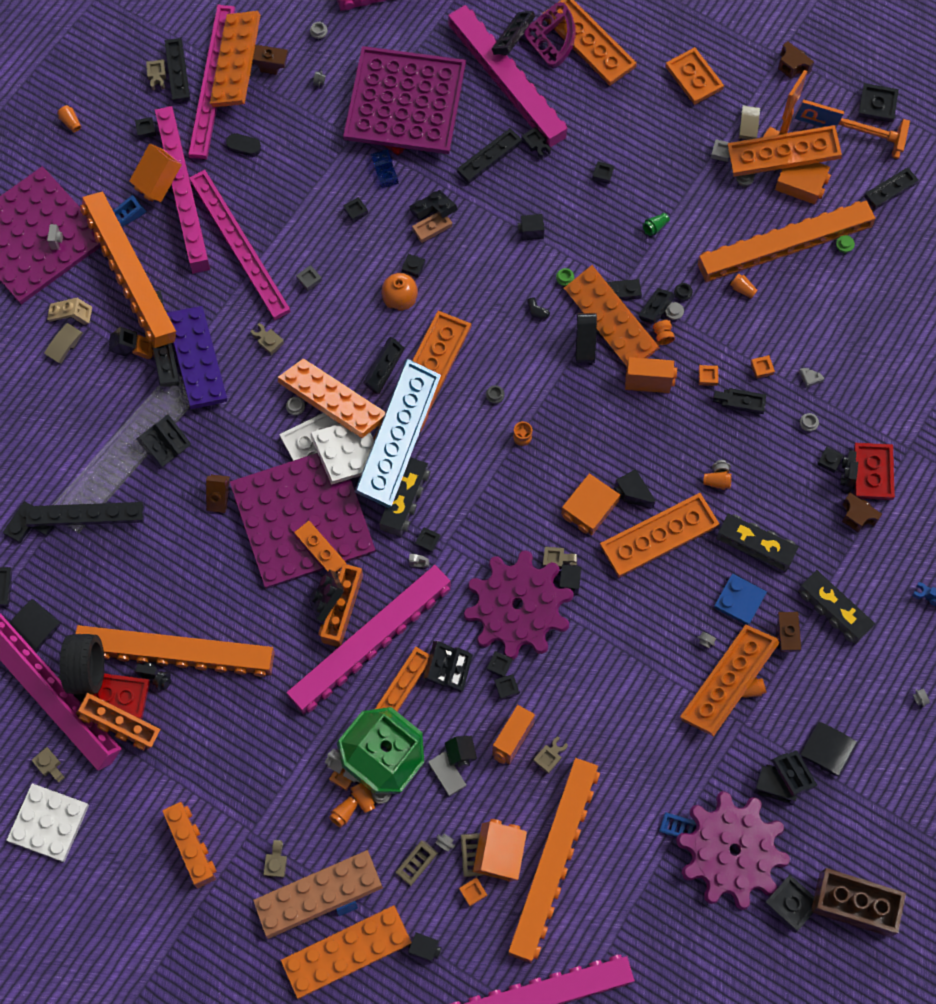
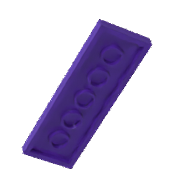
(197, 358)

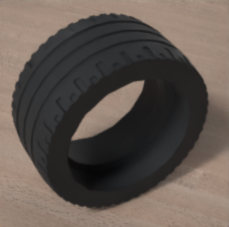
(82, 664)

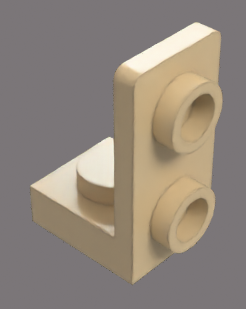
(70, 308)

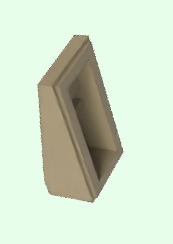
(471, 836)
(433, 853)

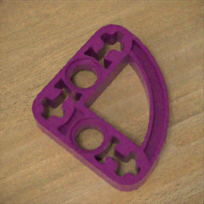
(541, 31)

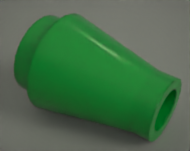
(655, 224)

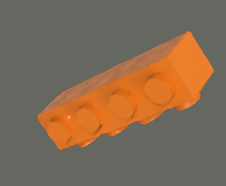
(337, 620)
(118, 721)
(189, 845)

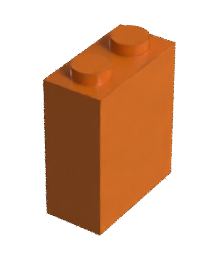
(155, 173)
(804, 181)
(650, 375)
(590, 504)
(513, 735)
(500, 850)

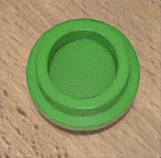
(845, 244)
(564, 276)

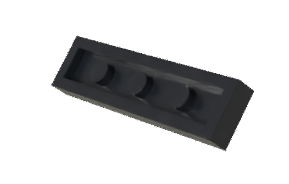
(513, 33)
(177, 70)
(489, 155)

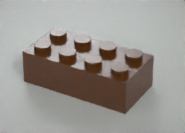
(858, 902)

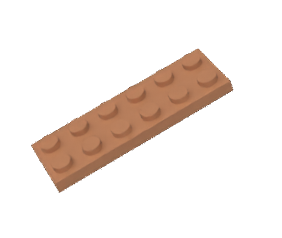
(317, 894)

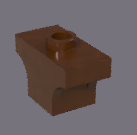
(269, 59)
(794, 61)
(217, 493)
(859, 513)
(788, 632)

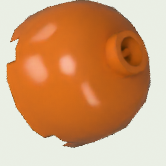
(399, 291)

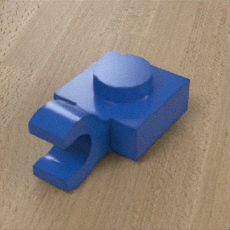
(929, 593)

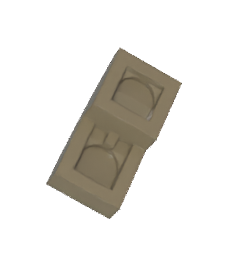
(749, 122)
(62, 342)

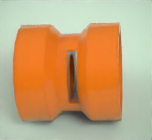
(663, 332)
(525, 430)

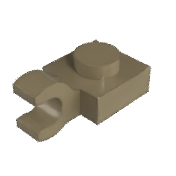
(557, 555)
(48, 763)
(275, 864)

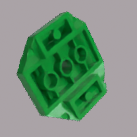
(368, 763)

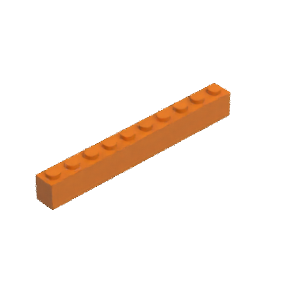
(785, 241)
(128, 270)
(183, 651)
(552, 862)

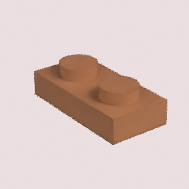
(431, 227)

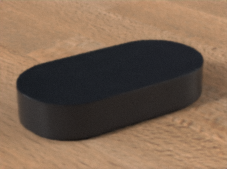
(243, 144)

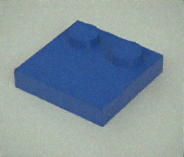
(740, 599)

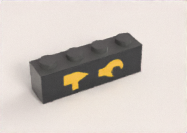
(396, 517)
(757, 542)
(836, 607)

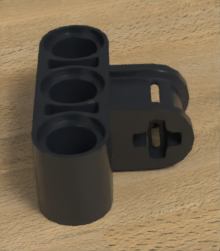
(586, 337)

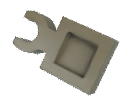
(156, 73)
(268, 340)
(549, 757)

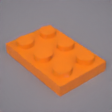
(694, 76)

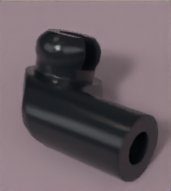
(537, 311)

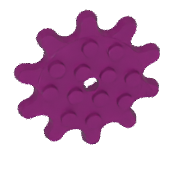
(521, 625)
(711, 852)

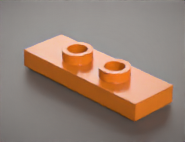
(319, 547)

